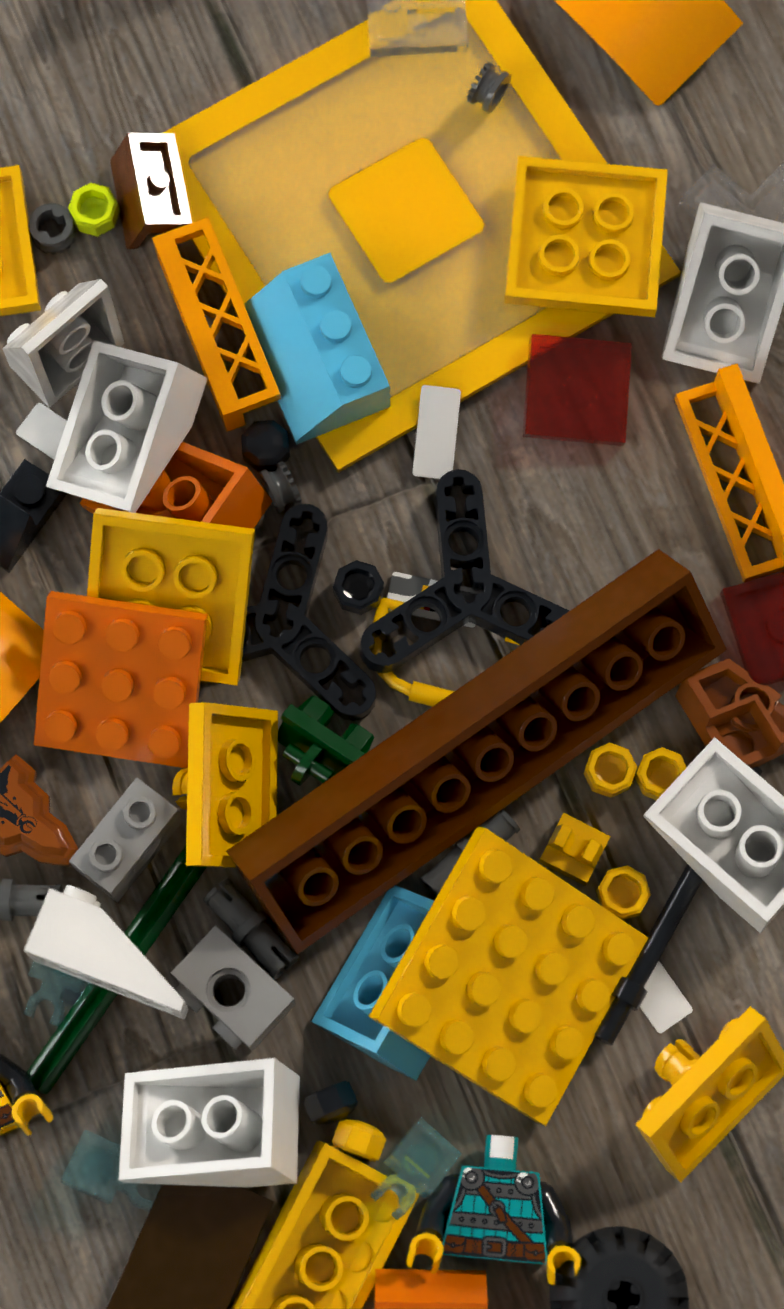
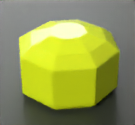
(94, 209)

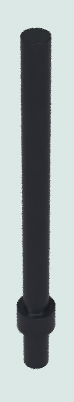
(630, 989)

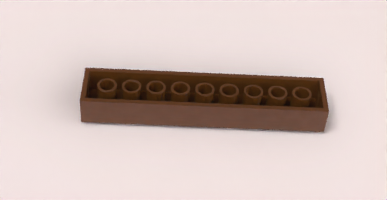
(478, 750)

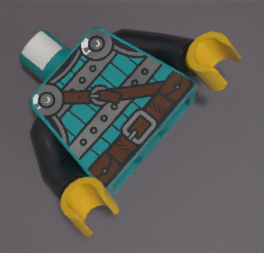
(495, 1215)

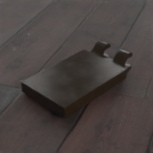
(192, 1248)

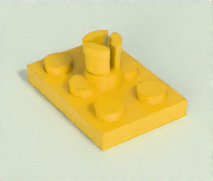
(227, 779)
(710, 1091)

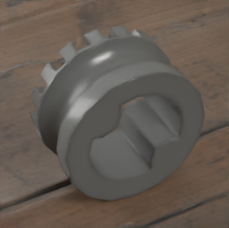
(489, 88)
(42, 239)
(280, 487)

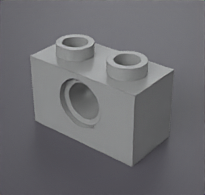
(126, 839)
(220, 959)

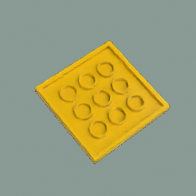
(509, 976)

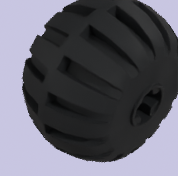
(617, 1256)

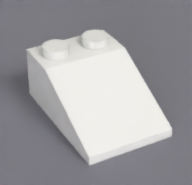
(728, 293)
(57, 344)
(124, 425)
(727, 831)
(87, 944)
(211, 1125)

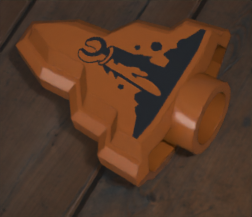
(27, 819)

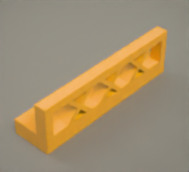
(197, 327)
(755, 459)

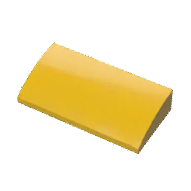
(325, 1238)

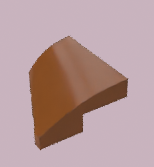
(735, 711)

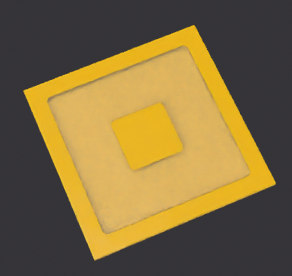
(402, 192)

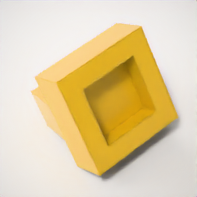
(574, 849)

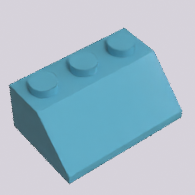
(317, 349)
(365, 977)

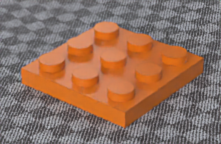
(118, 678)

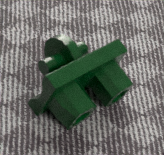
(314, 746)

